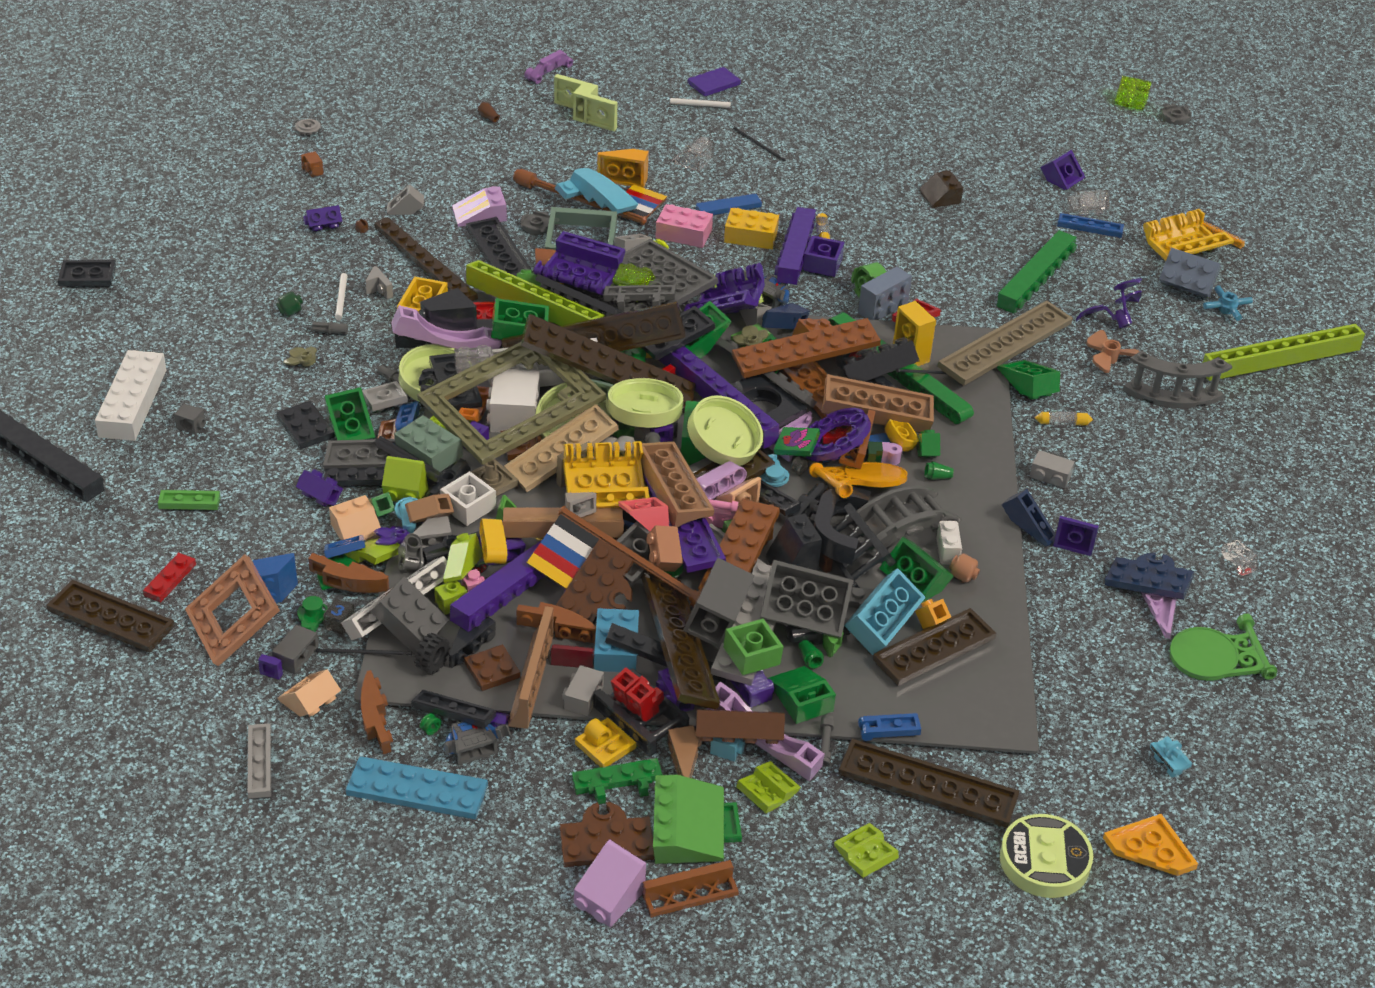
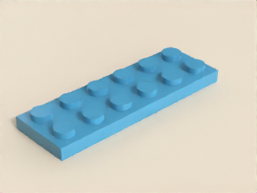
(417, 787)

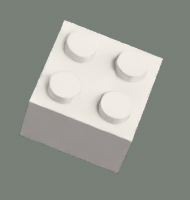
(470, 498)

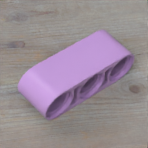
(721, 479)

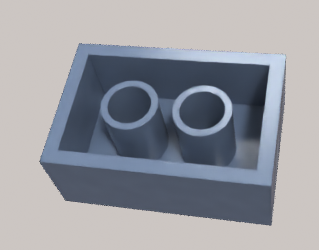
(1190, 273)
(884, 294)

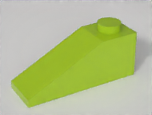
(462, 557)

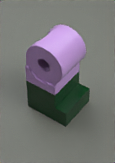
(883, 452)

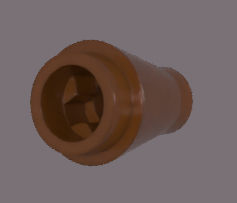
(487, 111)

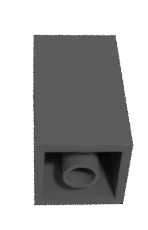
(719, 602)

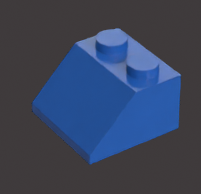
(278, 574)

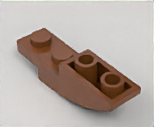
(352, 578)
(565, 622)
(373, 712)

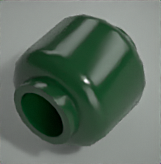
(289, 304)

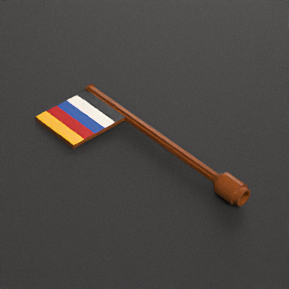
(647, 200)
(571, 542)

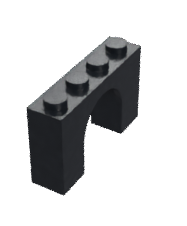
(763, 389)

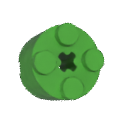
(865, 274)

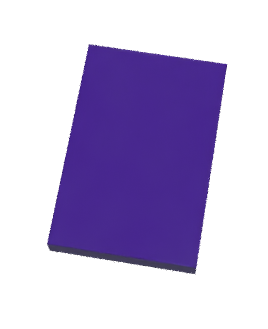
(714, 81)

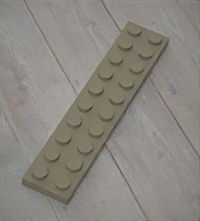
(1004, 342)

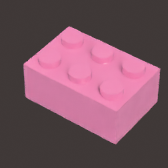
(684, 225)

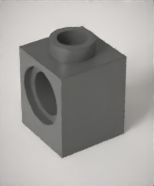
(190, 418)

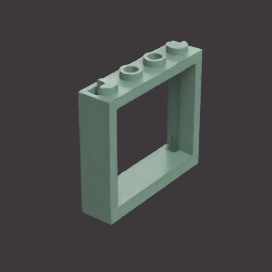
(581, 217)

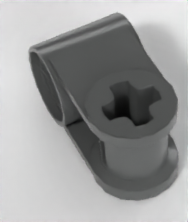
(410, 553)

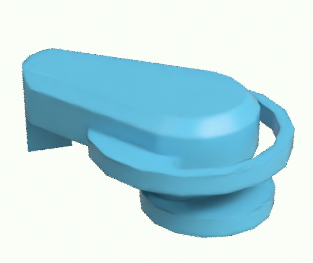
(775, 474)
(401, 513)

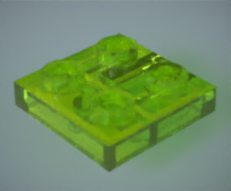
(1133, 92)

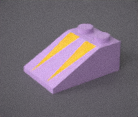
(480, 206)

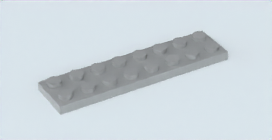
(750, 611)

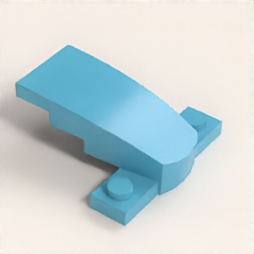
(596, 188)

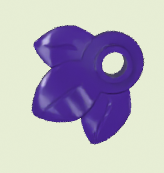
(391, 535)

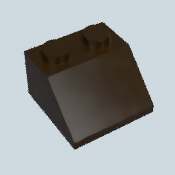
(942, 190)

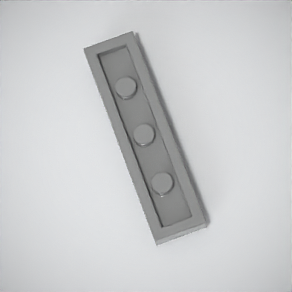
(259, 760)

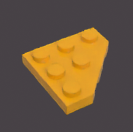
(1151, 844)

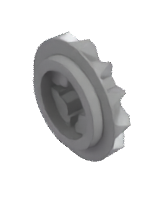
(307, 126)

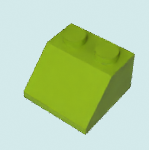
(404, 478)

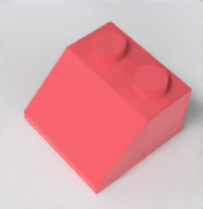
(647, 511)

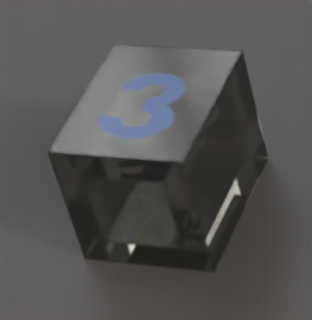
(337, 613)

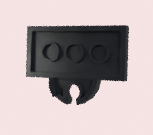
(695, 325)
(441, 369)

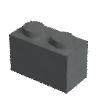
(296, 648)

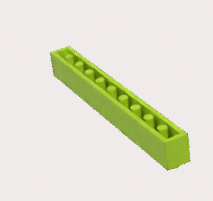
(510, 287)
(1289, 350)

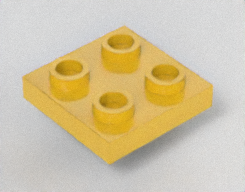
(604, 742)

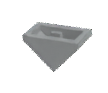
(581, 503)

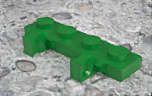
(615, 776)

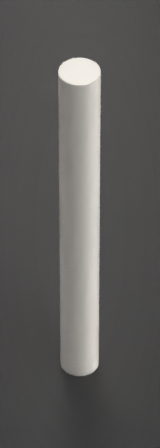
(719, 104)
(341, 296)

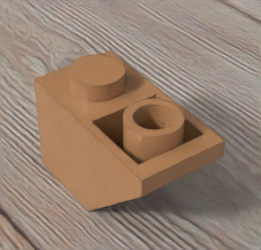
(429, 507)

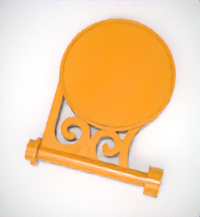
(871, 474)

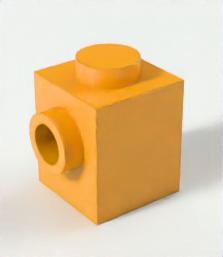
(932, 613)

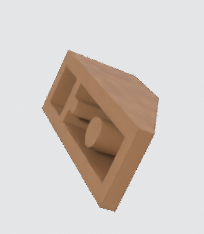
(684, 749)

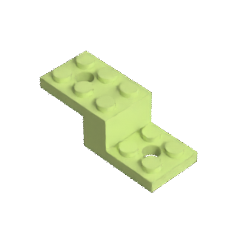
(585, 102)

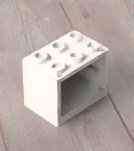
(512, 398)

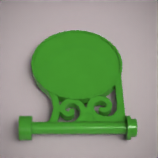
(1215, 655)

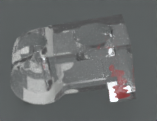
(1240, 556)

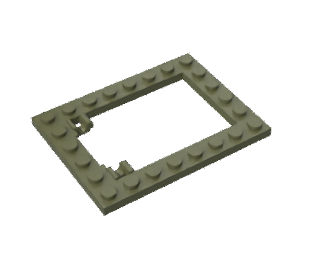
(581, 388)

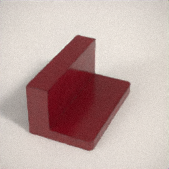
(572, 656)

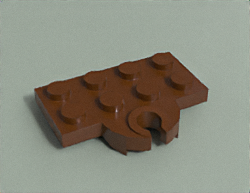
(598, 582)
(585, 839)

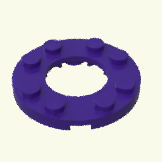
(849, 417)

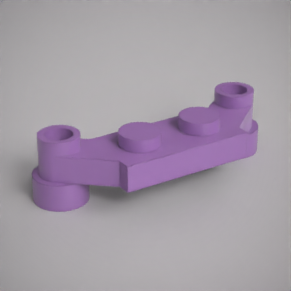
(548, 64)

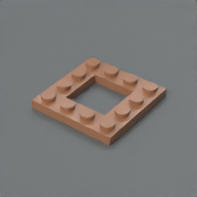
(220, 644)

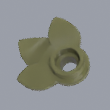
(750, 336)
(301, 355)

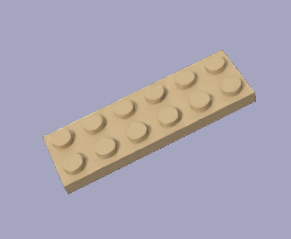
(541, 459)

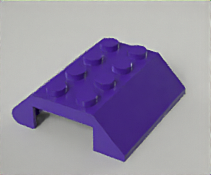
(582, 263)
(733, 291)

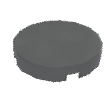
(1176, 115)
(535, 223)

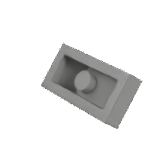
(379, 282)

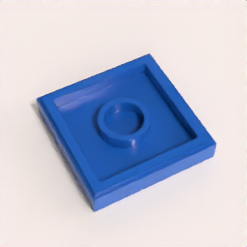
(344, 546)

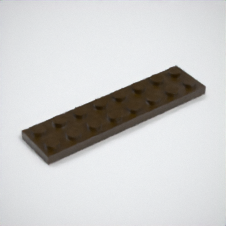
(929, 783)

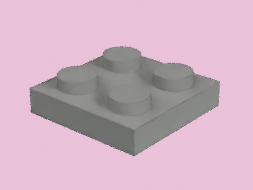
(385, 396)

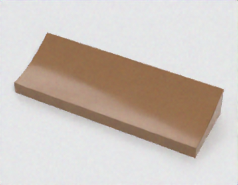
(887, 402)
(674, 483)
(538, 521)
(532, 672)

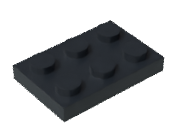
(87, 273)
(305, 425)

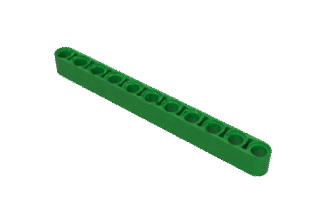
(945, 400)

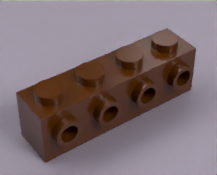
(740, 724)

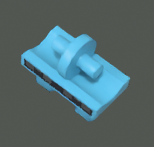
(1169, 753)

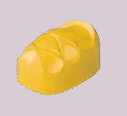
(901, 434)

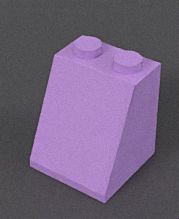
(610, 884)

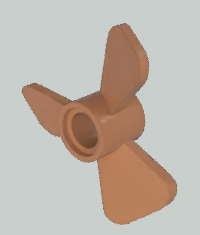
(1109, 350)

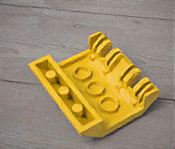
(1184, 234)
(606, 475)

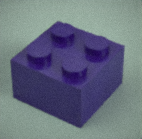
(823, 256)

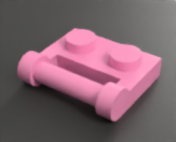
(722, 512)

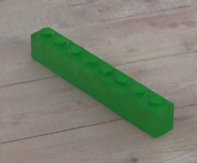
(1036, 272)

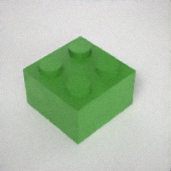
(753, 646)

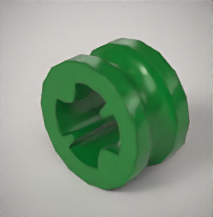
(430, 724)

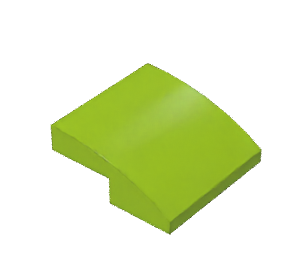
(373, 552)
(768, 787)
(866, 850)

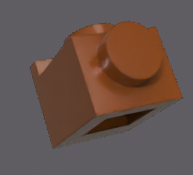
(312, 164)

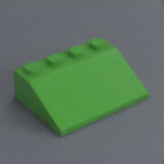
(688, 820)

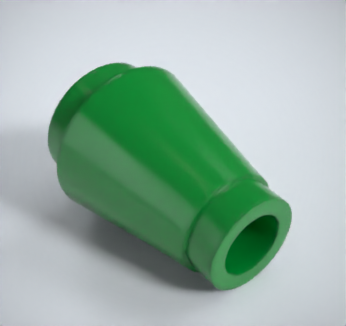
(938, 471)
(811, 655)

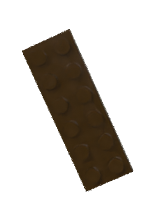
(110, 616)
(934, 646)

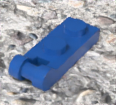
(407, 414)
(889, 726)

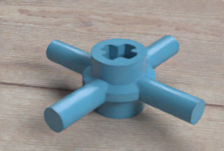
(1228, 303)

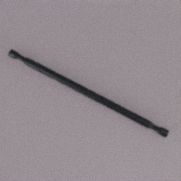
(760, 144)
(920, 371)
(359, 651)

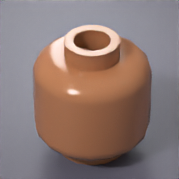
(964, 568)

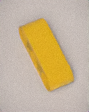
(493, 541)

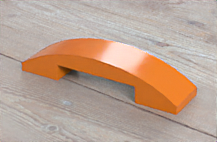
(476, 414)

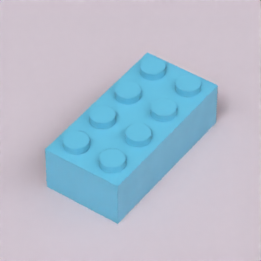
(885, 611)

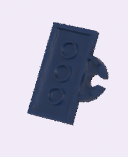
(1150, 576)

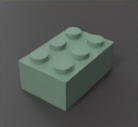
(430, 443)

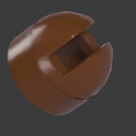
(361, 226)

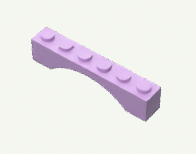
(411, 324)
(794, 753)

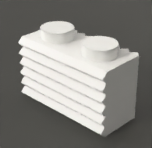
(948, 541)

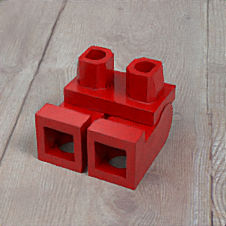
(637, 694)

